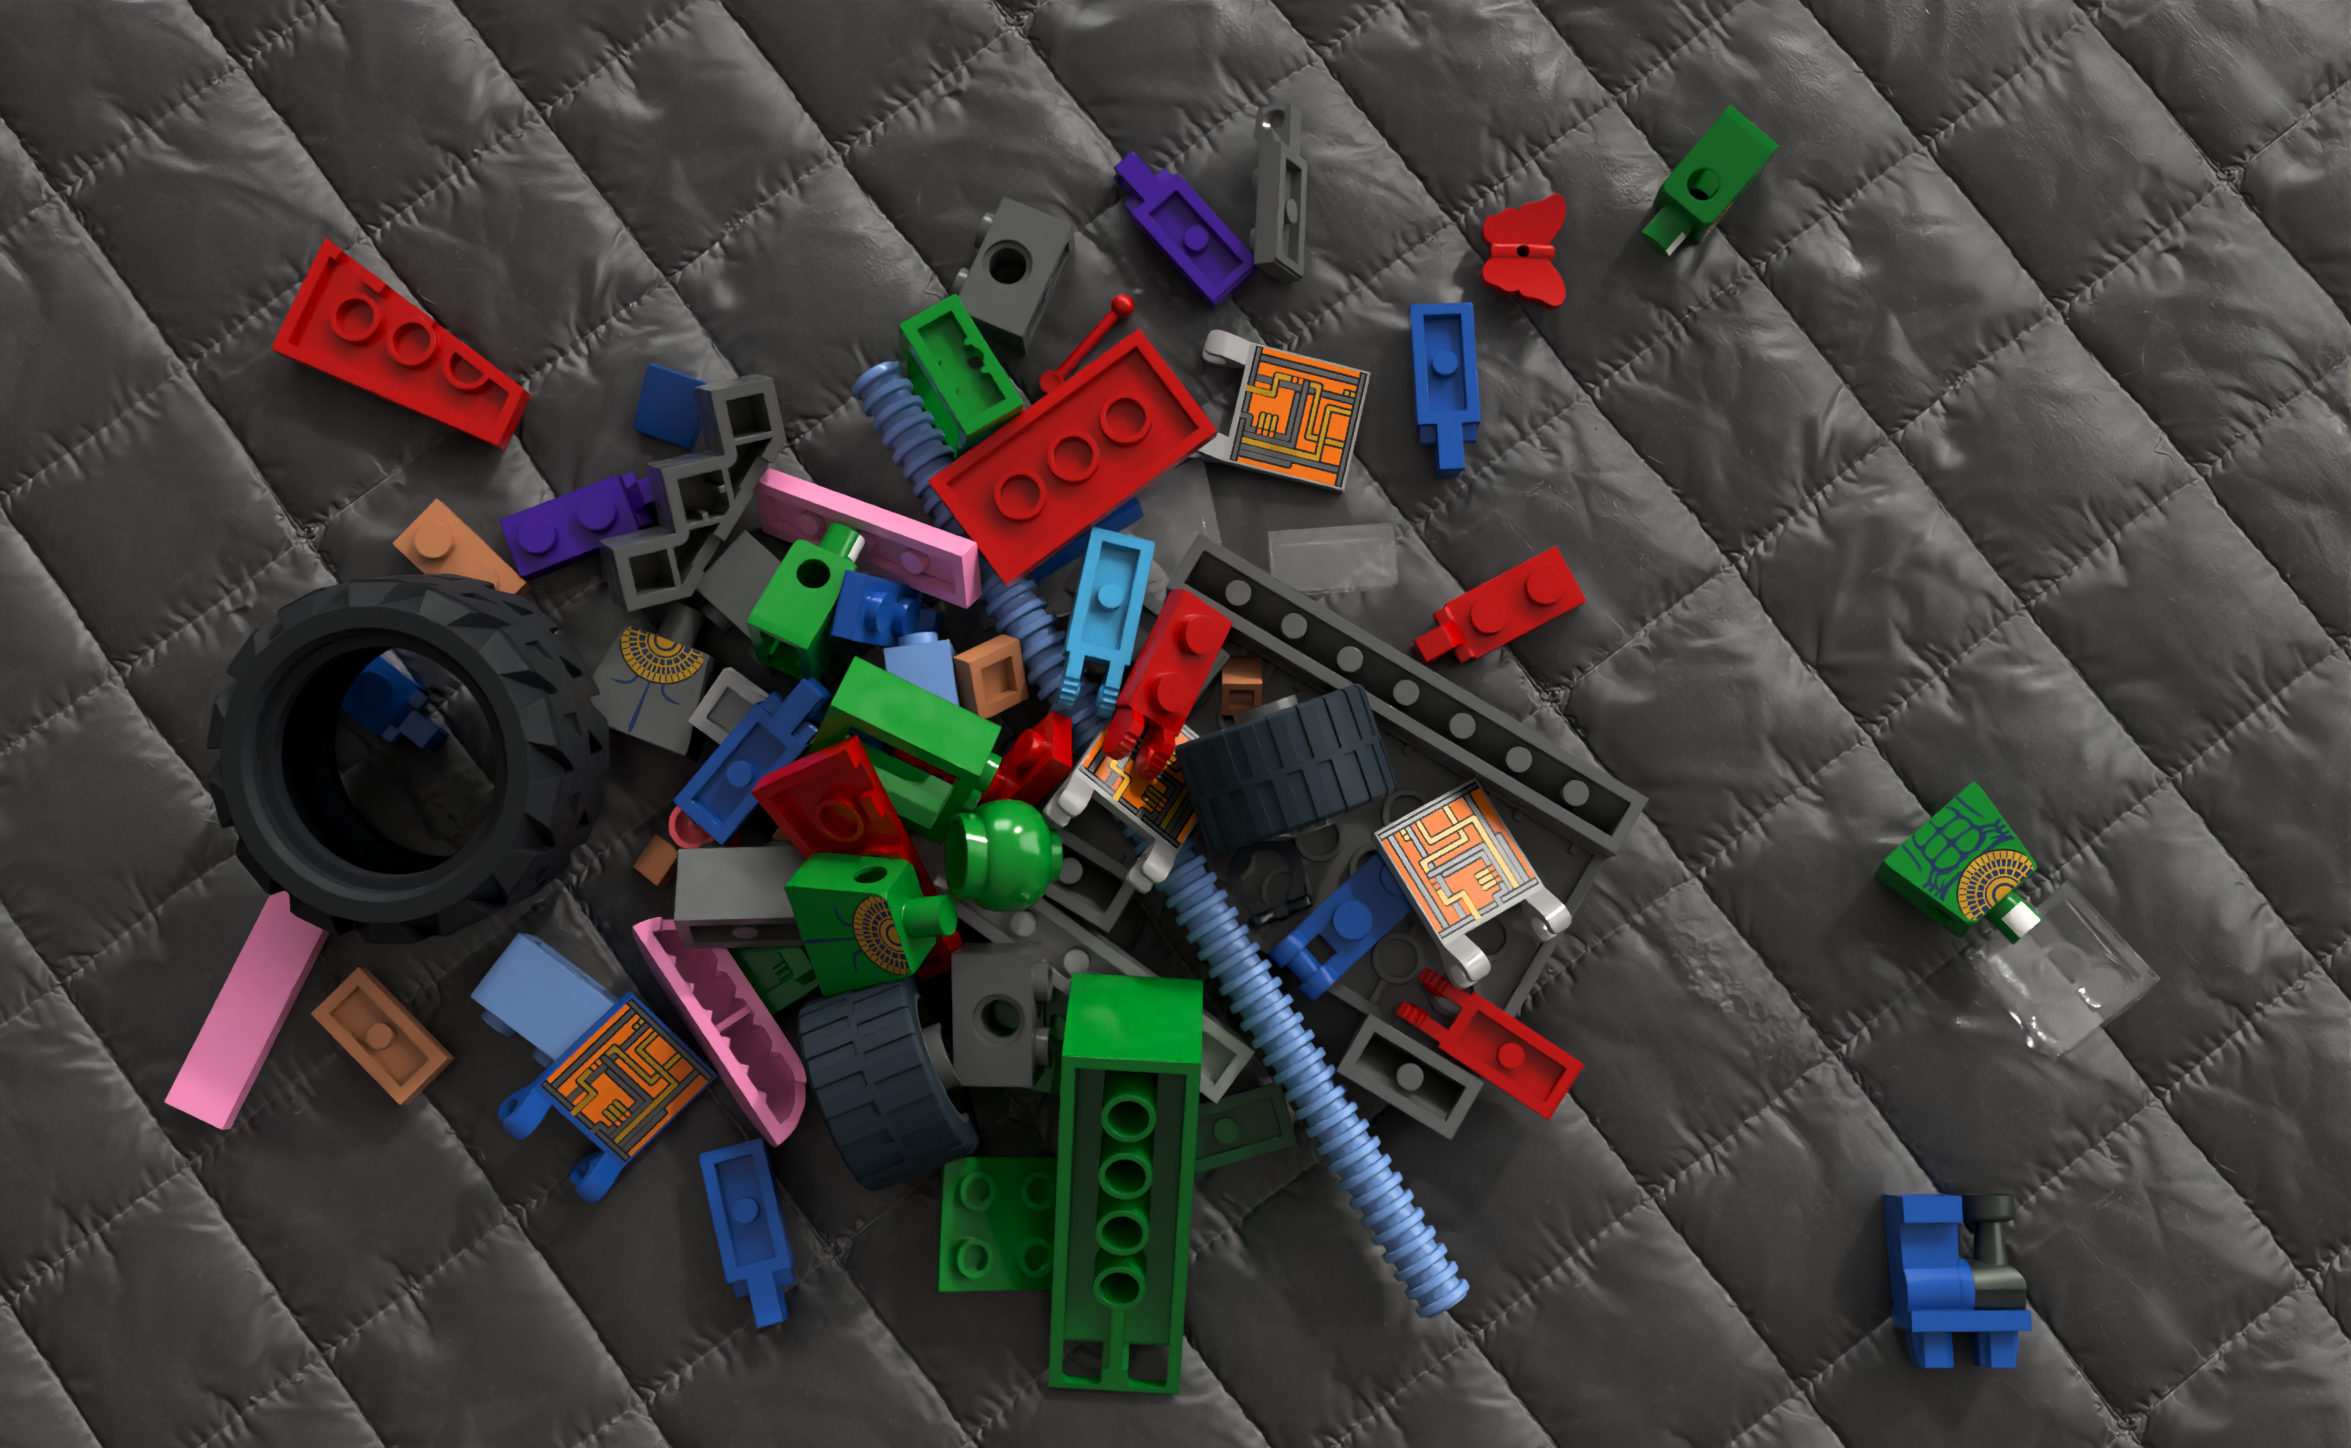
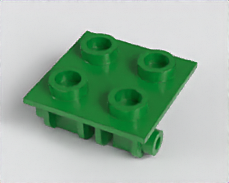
(997, 1224)

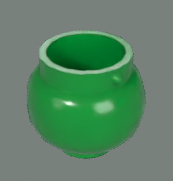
(1001, 856)

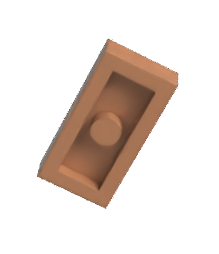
(445, 545)
(382, 1036)

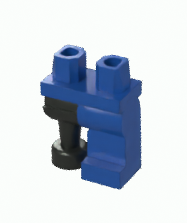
(1947, 1294)

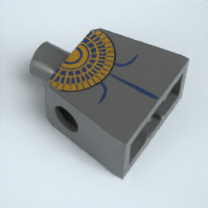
(657, 682)

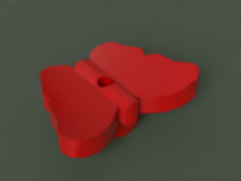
(1531, 231)

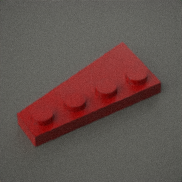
(384, 345)
(841, 807)

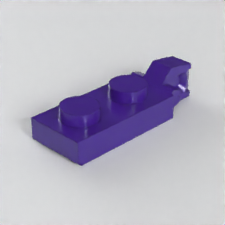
(1185, 230)
(571, 524)

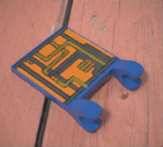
(616, 1087)

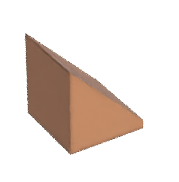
(1241, 685)
(658, 862)

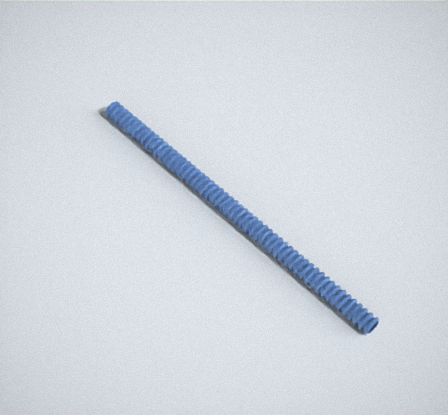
(1191, 892)

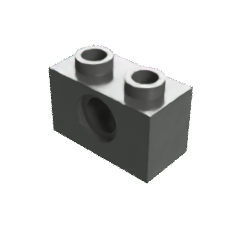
(1019, 237)
(981, 1047)

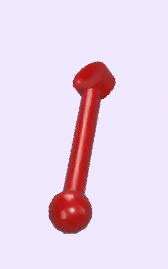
(1121, 307)

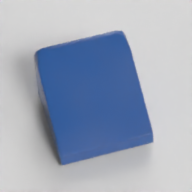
(668, 407)

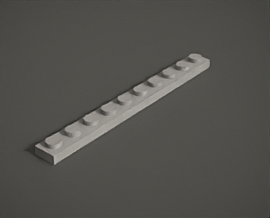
(1064, 937)

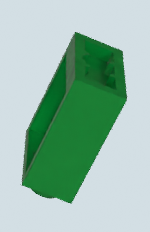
(962, 400)
(923, 728)

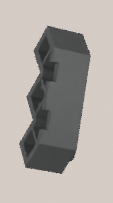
(698, 495)

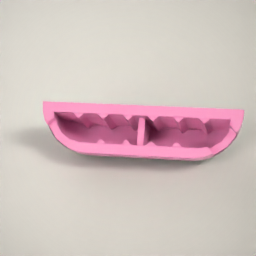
(729, 1027)

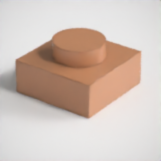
(991, 676)

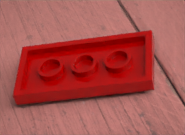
(1073, 458)

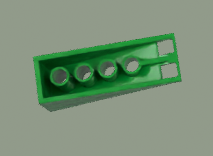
(1125, 1172)

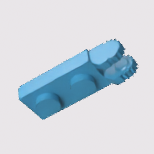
(1105, 614)

